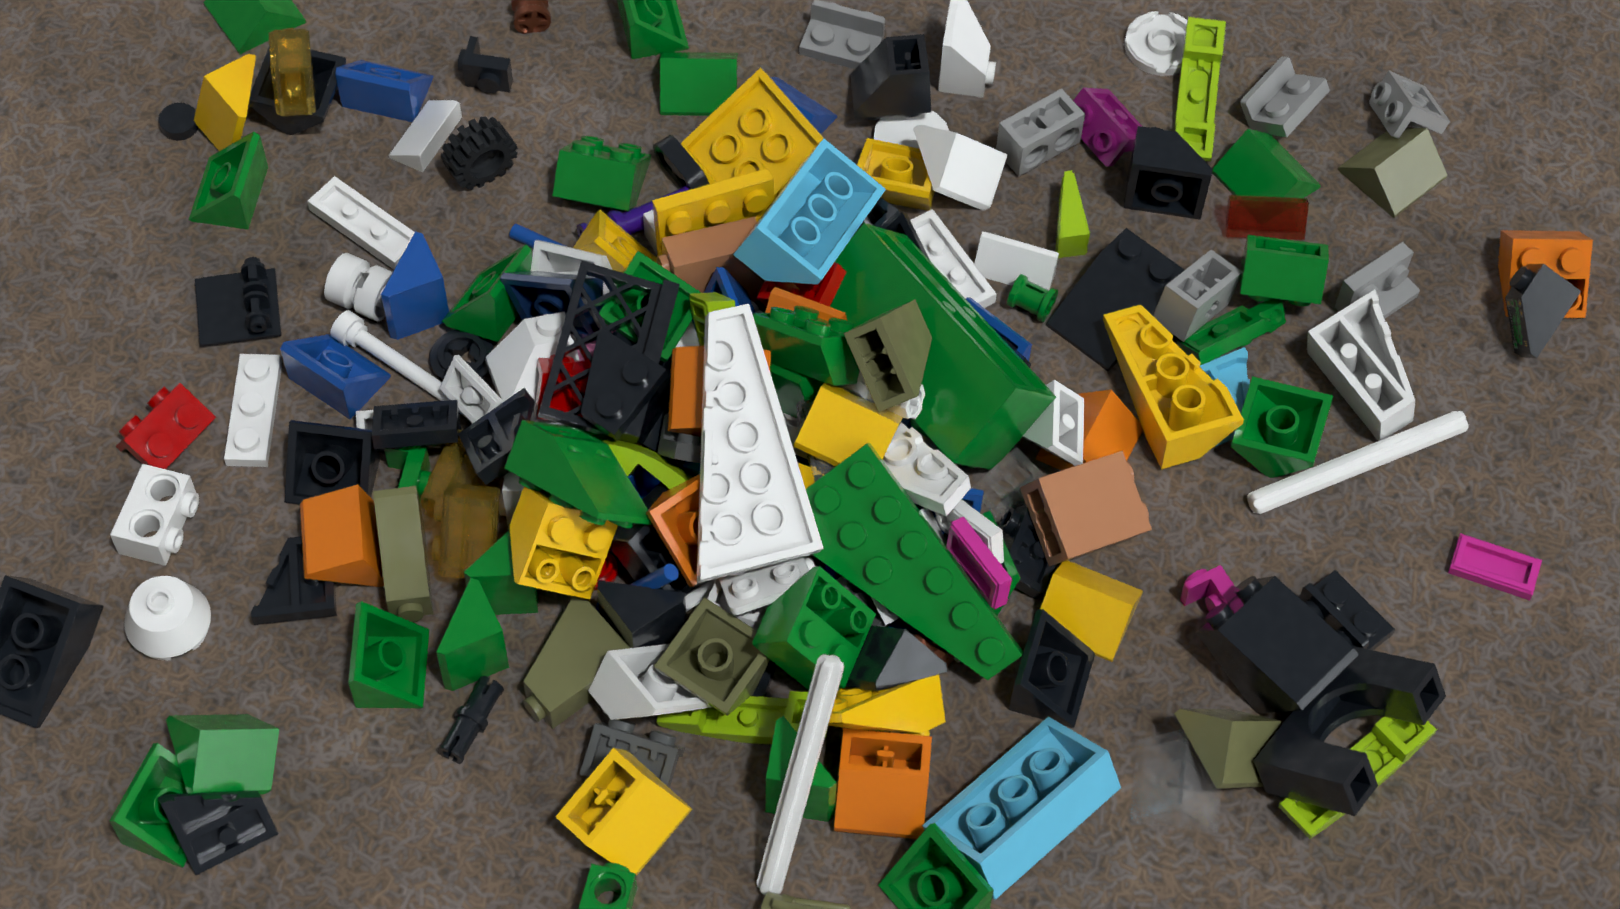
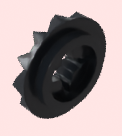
(459, 343)

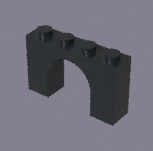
(1333, 777)

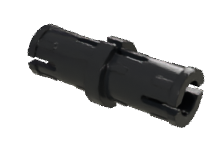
(470, 719)

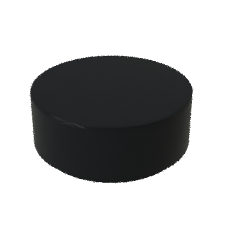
(178, 121)

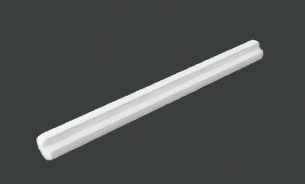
(1357, 462)
(800, 773)

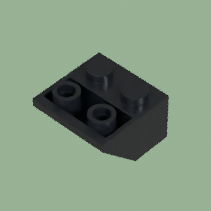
(893, 79)
(644, 551)

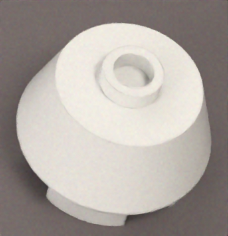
(166, 618)

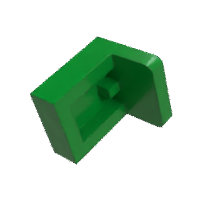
(415, 466)

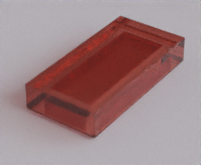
(1266, 217)

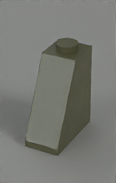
(892, 354)
(403, 552)
(569, 663)

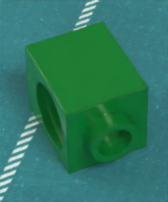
(609, 878)

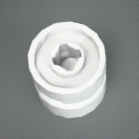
(357, 285)

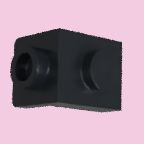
(484, 71)

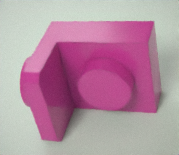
(1213, 584)

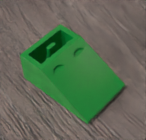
(576, 473)

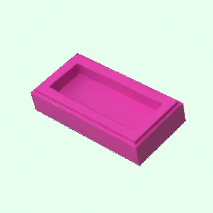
(979, 563)
(1495, 566)

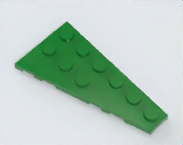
(896, 557)

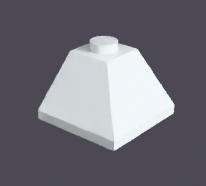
(965, 53)
(515, 358)
(632, 687)

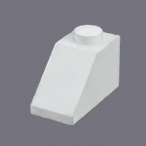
(1061, 425)

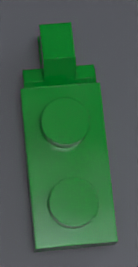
(1233, 330)

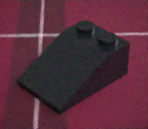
(1119, 278)
(40, 645)

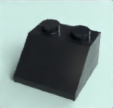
(1166, 175)

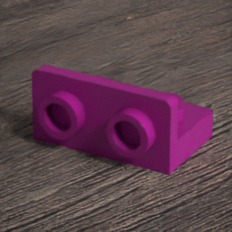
(1107, 124)

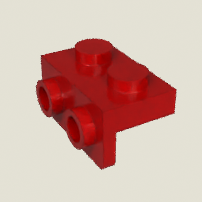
(167, 429)

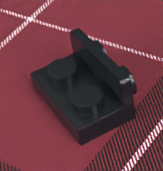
(416, 424)
(1026, 551)
(1347, 612)

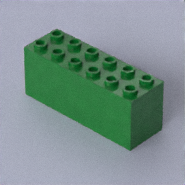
(973, 382)

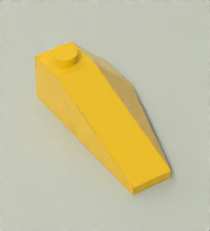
(1174, 398)
(898, 709)

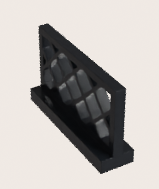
(649, 342)

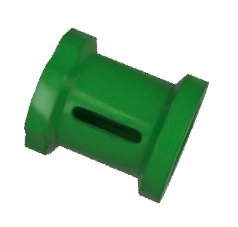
(1032, 297)

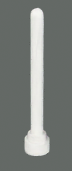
(351, 330)

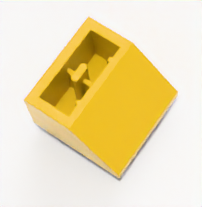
(556, 546)
(623, 811)

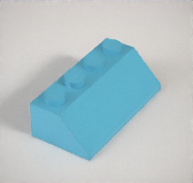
(810, 219)
(1028, 802)

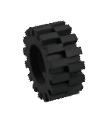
(479, 152)

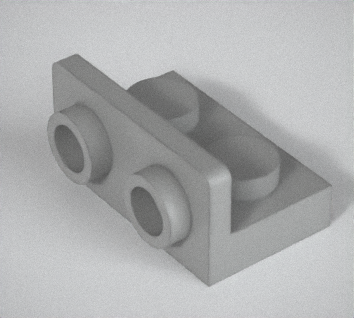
(841, 34)
(1282, 99)
(1406, 102)
(1387, 277)

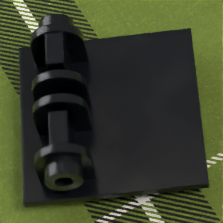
(238, 305)

